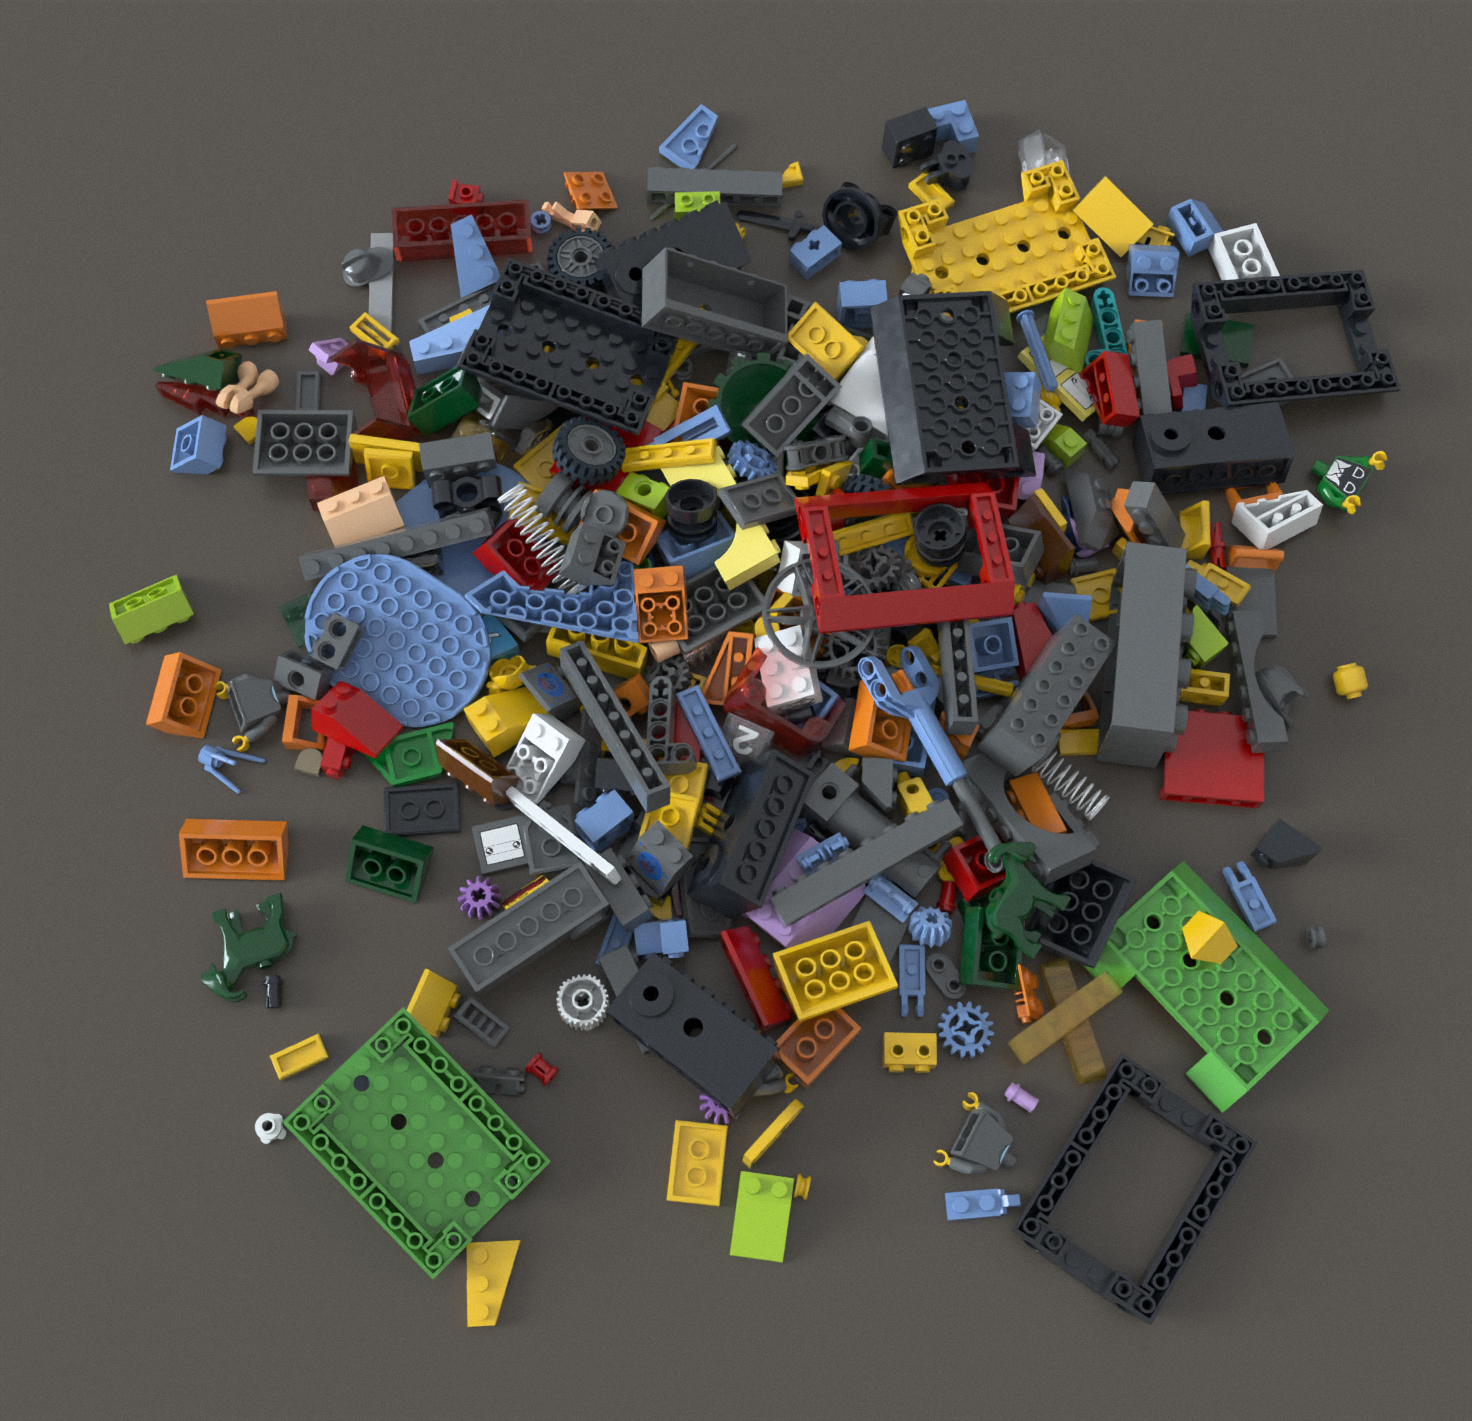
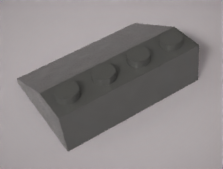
(303, 443)
(717, 609)

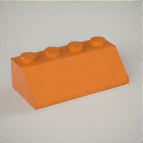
(234, 849)

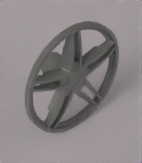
(808, 617)

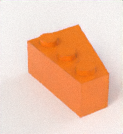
(1034, 803)

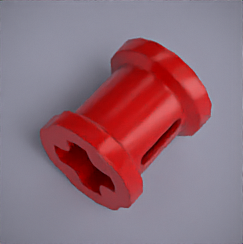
(533, 1067)

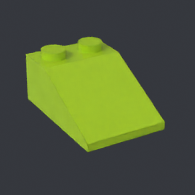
(761, 1216)

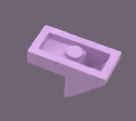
(325, 350)

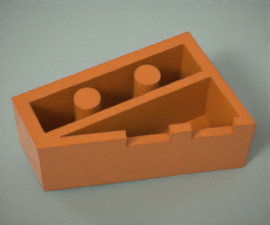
(728, 665)

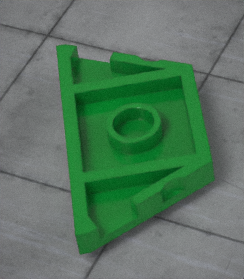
(412, 756)

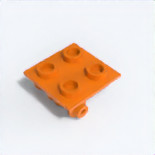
(589, 191)
(1033, 1006)

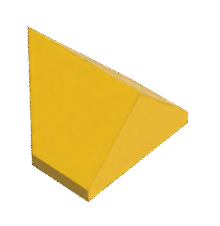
(1208, 938)

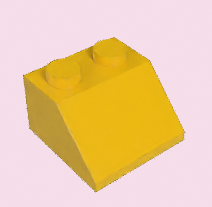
(433, 1002)

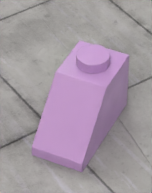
(1028, 485)

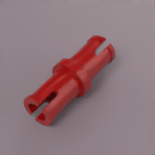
(1217, 546)

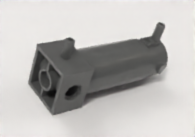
(859, 820)

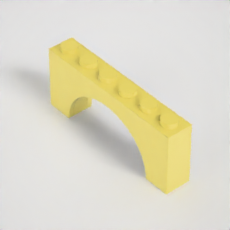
(751, 548)

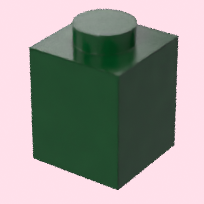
(875, 459)

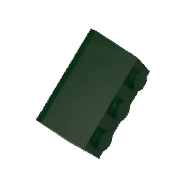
(444, 400)
(388, 863)

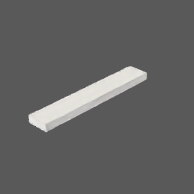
(563, 835)

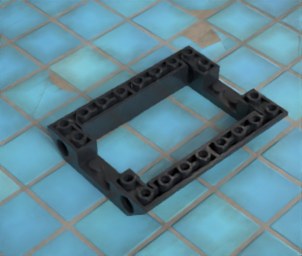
(1340, 288)
(1230, 1155)

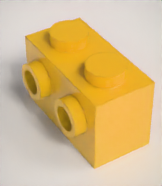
(909, 1051)

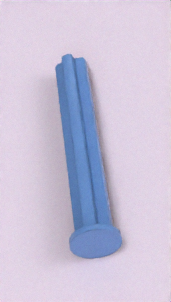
(1037, 349)

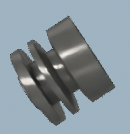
(563, 500)

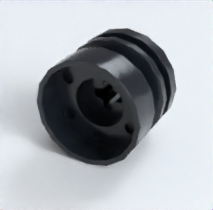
(691, 510)
(940, 524)

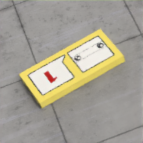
(1070, 387)

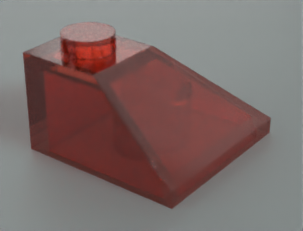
(325, 487)

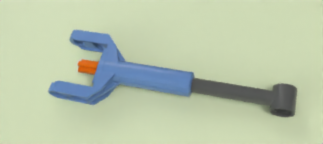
(916, 706)

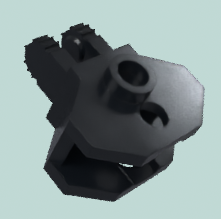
(950, 167)

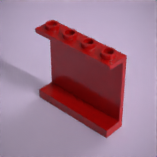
(1214, 763)

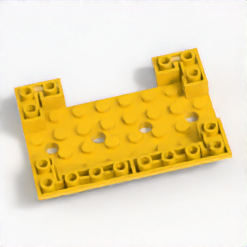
(1012, 274)

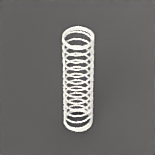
(510, 495)
(1095, 810)

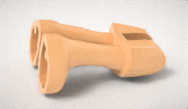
(238, 396)

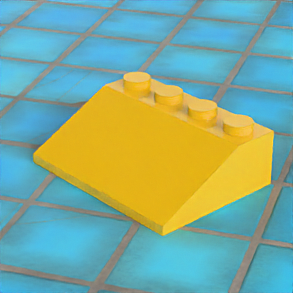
(834, 971)

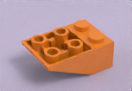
(661, 604)

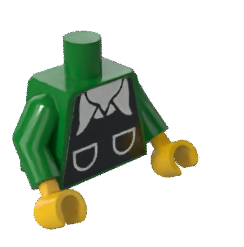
(1345, 479)

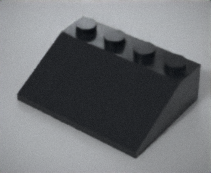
(1090, 916)

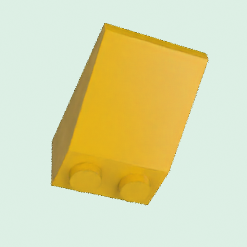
(503, 718)

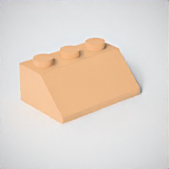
(361, 512)

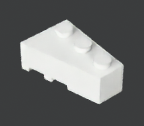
(1277, 519)

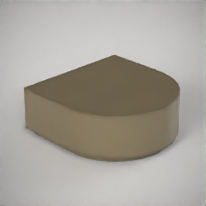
(309, 762)

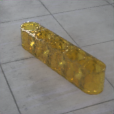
(1065, 1017)
(1080, 1041)

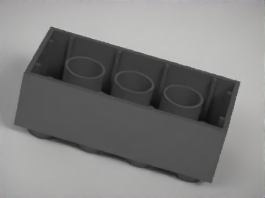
(1146, 666)

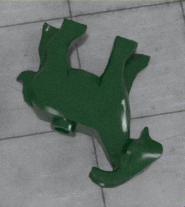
(1017, 897)
(250, 948)

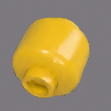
(1350, 680)

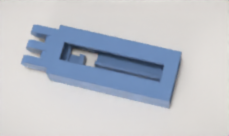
(702, 426)
(1209, 596)

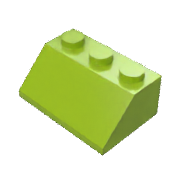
(1069, 330)
(150, 610)
(1205, 641)

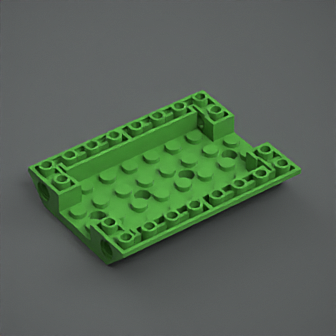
(390, 1166)

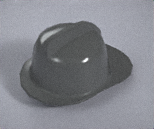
(367, 265)

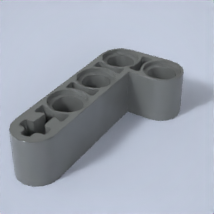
(665, 725)

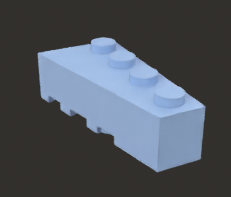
(444, 345)

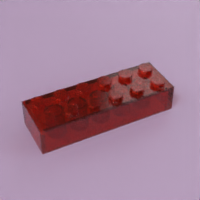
(427, 233)

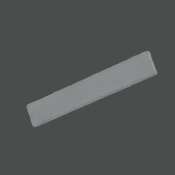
(382, 289)

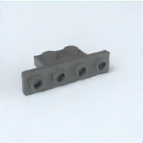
(583, 770)

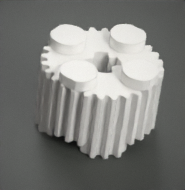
(579, 989)

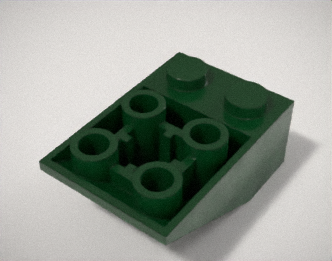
(210, 368)

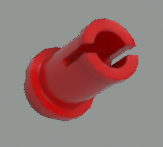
(947, 897)

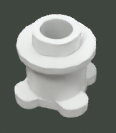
(276, 1131)

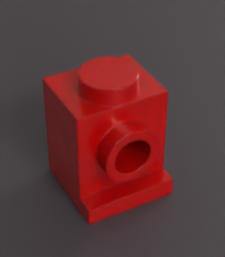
(465, 193)
(336, 759)

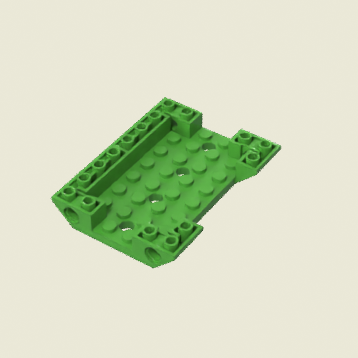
(1261, 986)

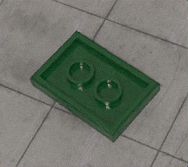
(1236, 338)

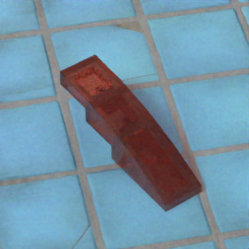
(195, 398)

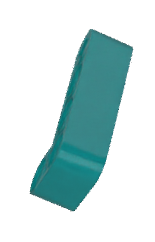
(1106, 331)

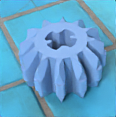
(930, 926)

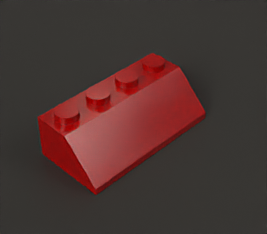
(755, 979)

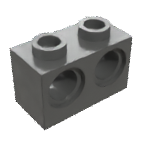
(343, 645)

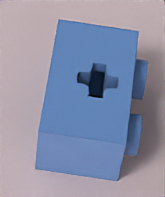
(815, 252)

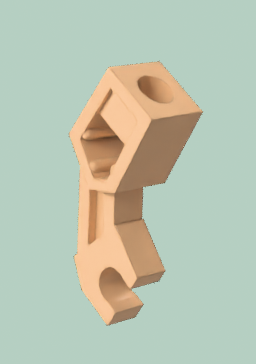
(581, 218)

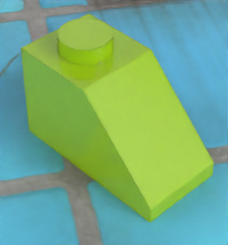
(1065, 444)

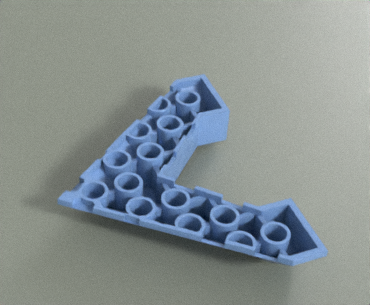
(601, 612)

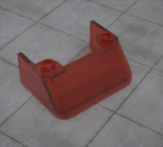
(389, 387)
(746, 699)

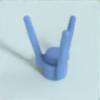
(215, 757)

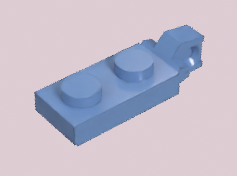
(979, 1204)

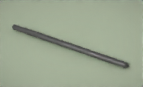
(710, 167)

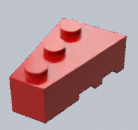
(1113, 388)

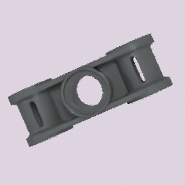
(803, 454)

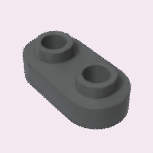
(944, 976)

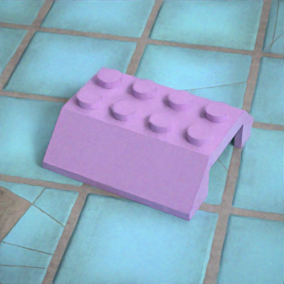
(816, 924)

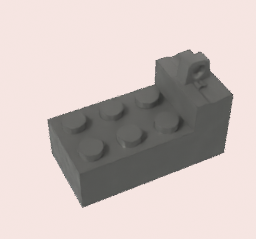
(790, 405)

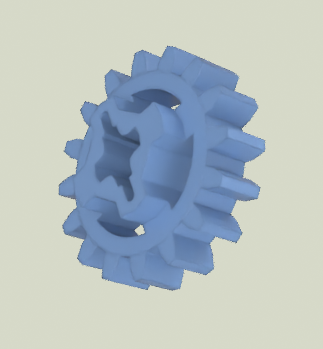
(751, 460)
(967, 1040)

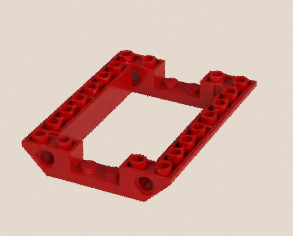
(908, 607)

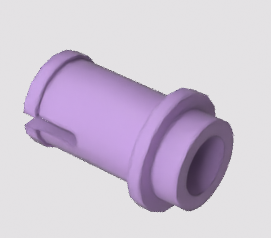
(1021, 1097)

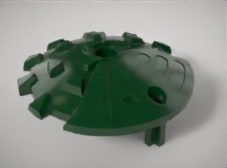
(745, 389)

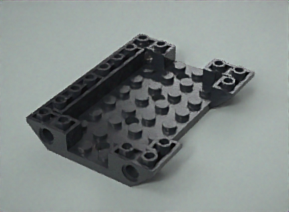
(923, 386)

